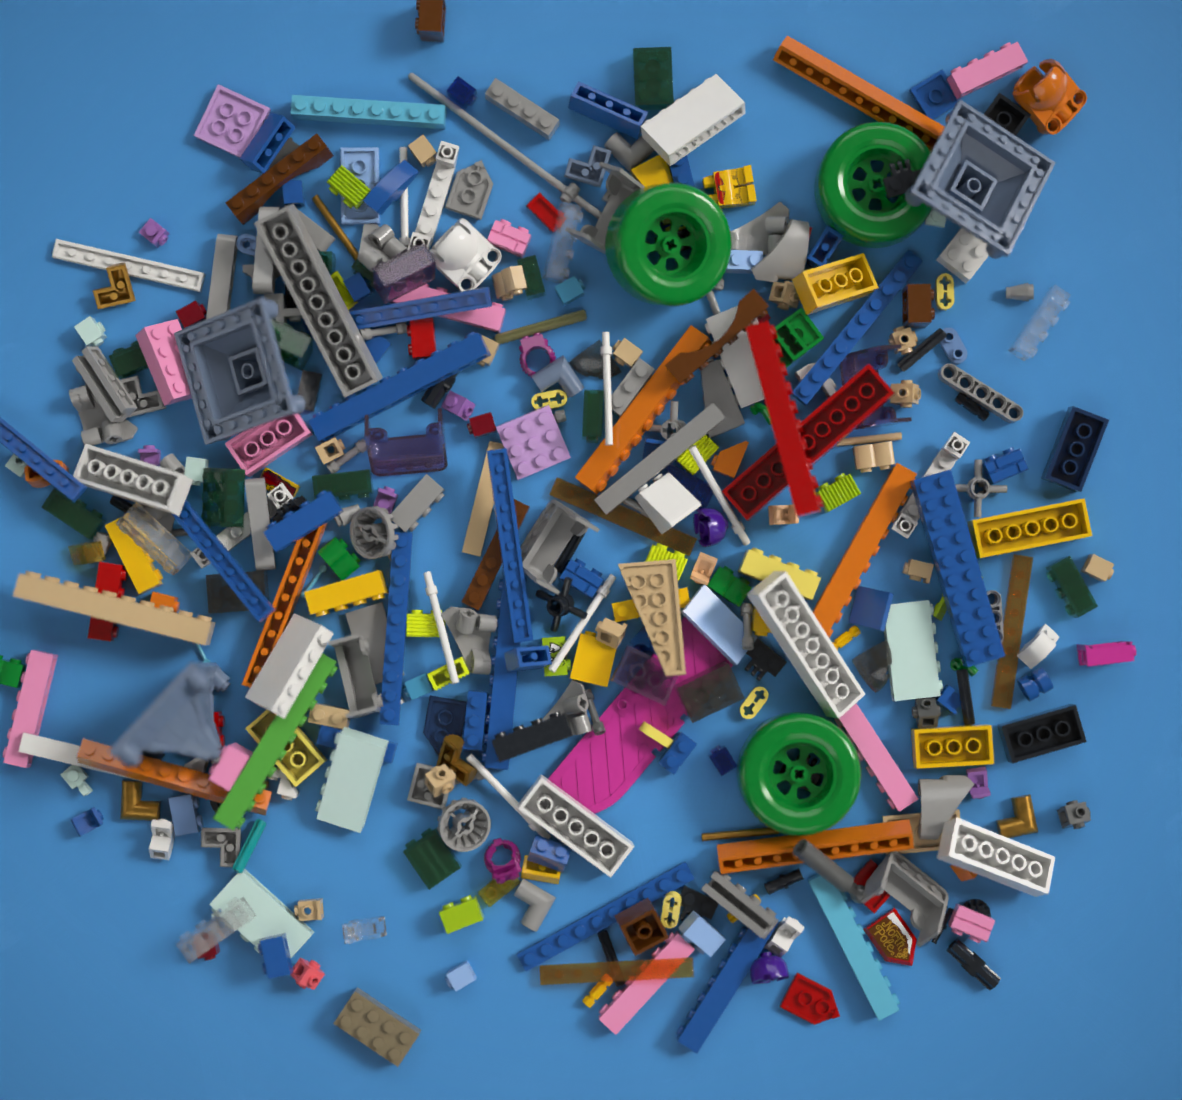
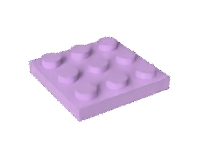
(231, 121)
(533, 442)

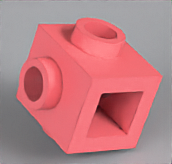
(307, 973)

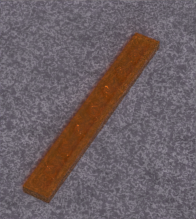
(623, 517)
(1012, 631)
(617, 971)

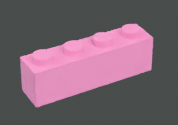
(986, 70)

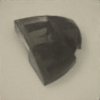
(591, 362)
(874, 664)

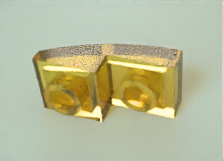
(87, 553)
(493, 892)

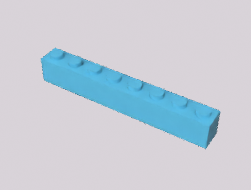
(368, 112)
(855, 948)

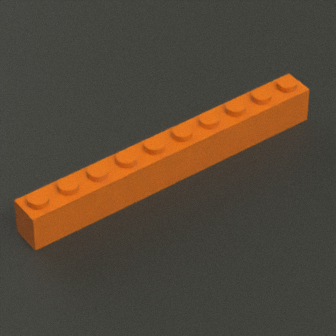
(855, 90)
(638, 416)
(863, 547)
(285, 600)
(162, 774)
(833, 843)

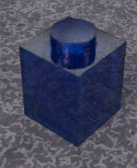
(462, 92)
(722, 759)

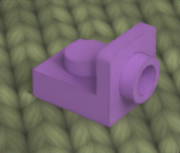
(154, 233)
(150, 455)
(386, 498)

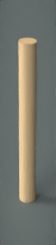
(870, 439)

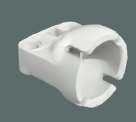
(463, 255)

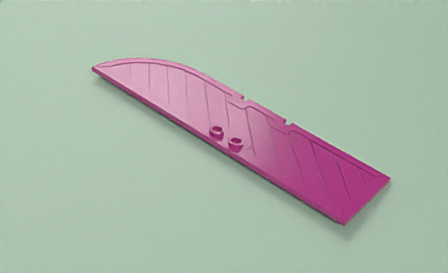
(608, 764)

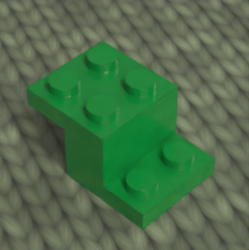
(796, 336)

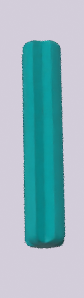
(249, 846)

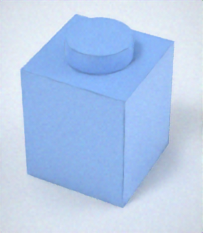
(460, 976)

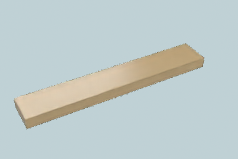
(481, 510)

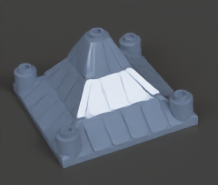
(982, 179)
(236, 371)
(178, 719)

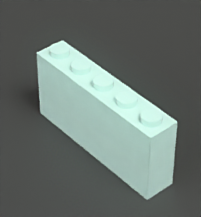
(912, 651)
(351, 779)
(271, 914)

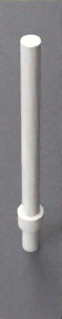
(405, 240)
(606, 352)
(737, 526)
(431, 591)
(602, 592)
(506, 795)

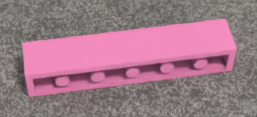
(486, 318)
(31, 705)
(877, 758)
(638, 992)

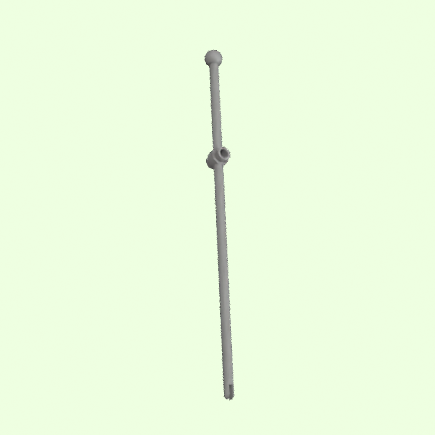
(569, 193)

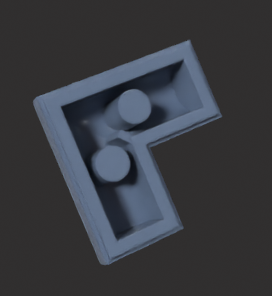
(589, 172)
(559, 372)

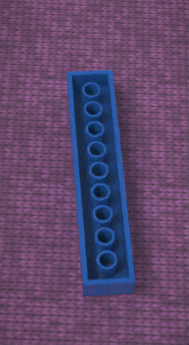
(957, 568)

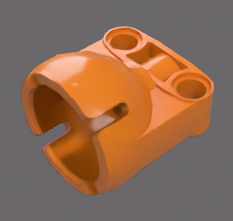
(1049, 96)

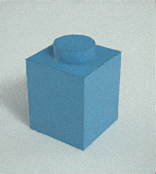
(570, 290)
(418, 686)

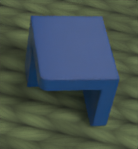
(293, 193)
(358, 287)
(650, 446)
(949, 699)

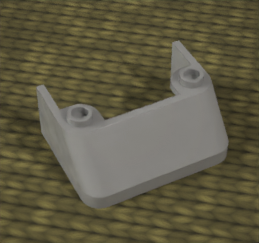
(620, 186)
(548, 541)
(357, 676)
(913, 890)

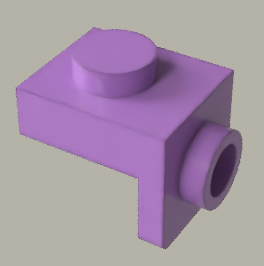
(458, 405)
(979, 778)

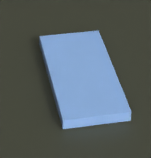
(365, 166)
(716, 623)

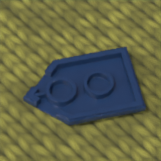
(442, 719)

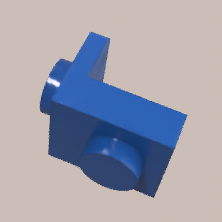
(87, 821)

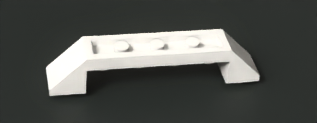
(436, 195)
(944, 460)
(233, 536)
(286, 788)

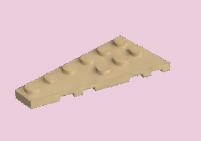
(656, 598)

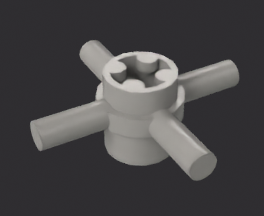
(673, 423)
(969, 487)

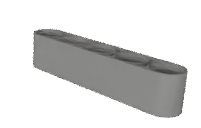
(264, 266)
(222, 275)
(990, 394)
(259, 519)

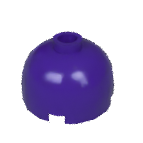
(710, 526)
(768, 969)

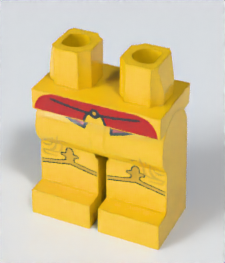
(732, 187)

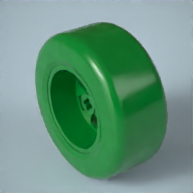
(835, 184)
(707, 237)
(826, 802)

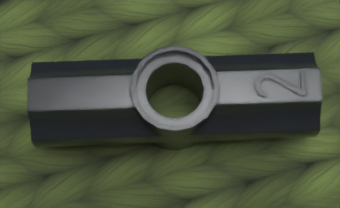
(435, 393)
(973, 964)

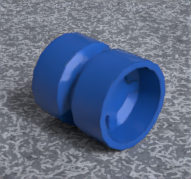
(1034, 684)

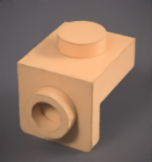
(782, 515)
(703, 568)

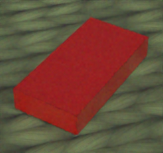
(543, 211)

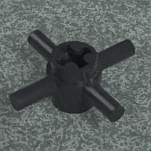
(561, 604)

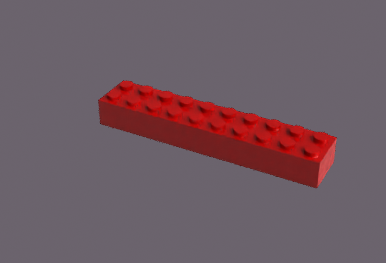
(783, 419)
(822, 432)

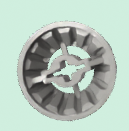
(367, 535)
(470, 835)

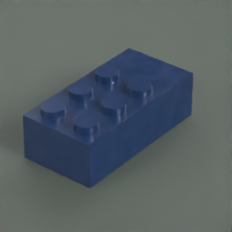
(1075, 449)

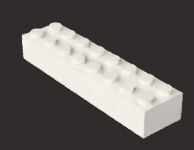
(806, 644)

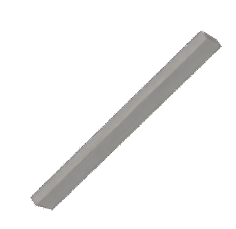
(660, 458)

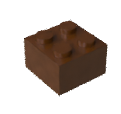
(431, 20)
(917, 305)
(641, 926)

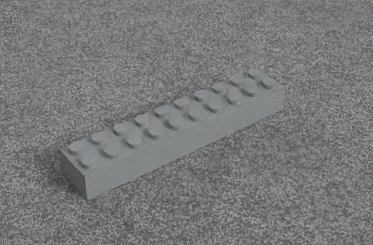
(318, 300)

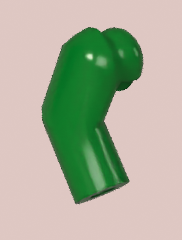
(759, 407)
(957, 664)

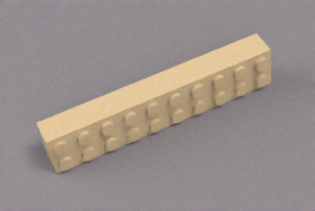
(114, 609)

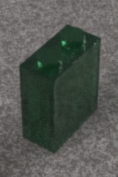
(592, 415)
(431, 858)

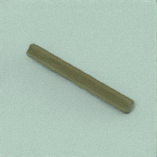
(542, 326)

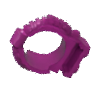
(531, 343)
(504, 872)

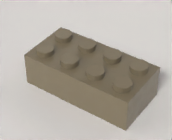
(377, 1027)

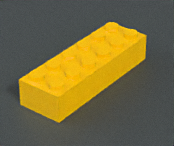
(1030, 528)

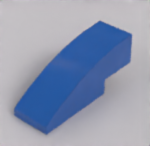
(391, 187)

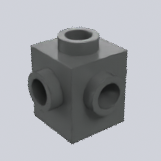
(926, 712)
(1074, 815)

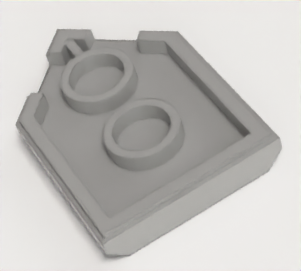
(470, 191)

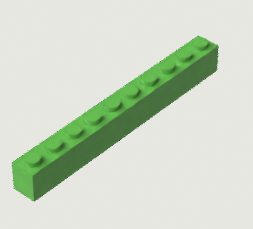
(272, 748)

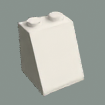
(666, 501)

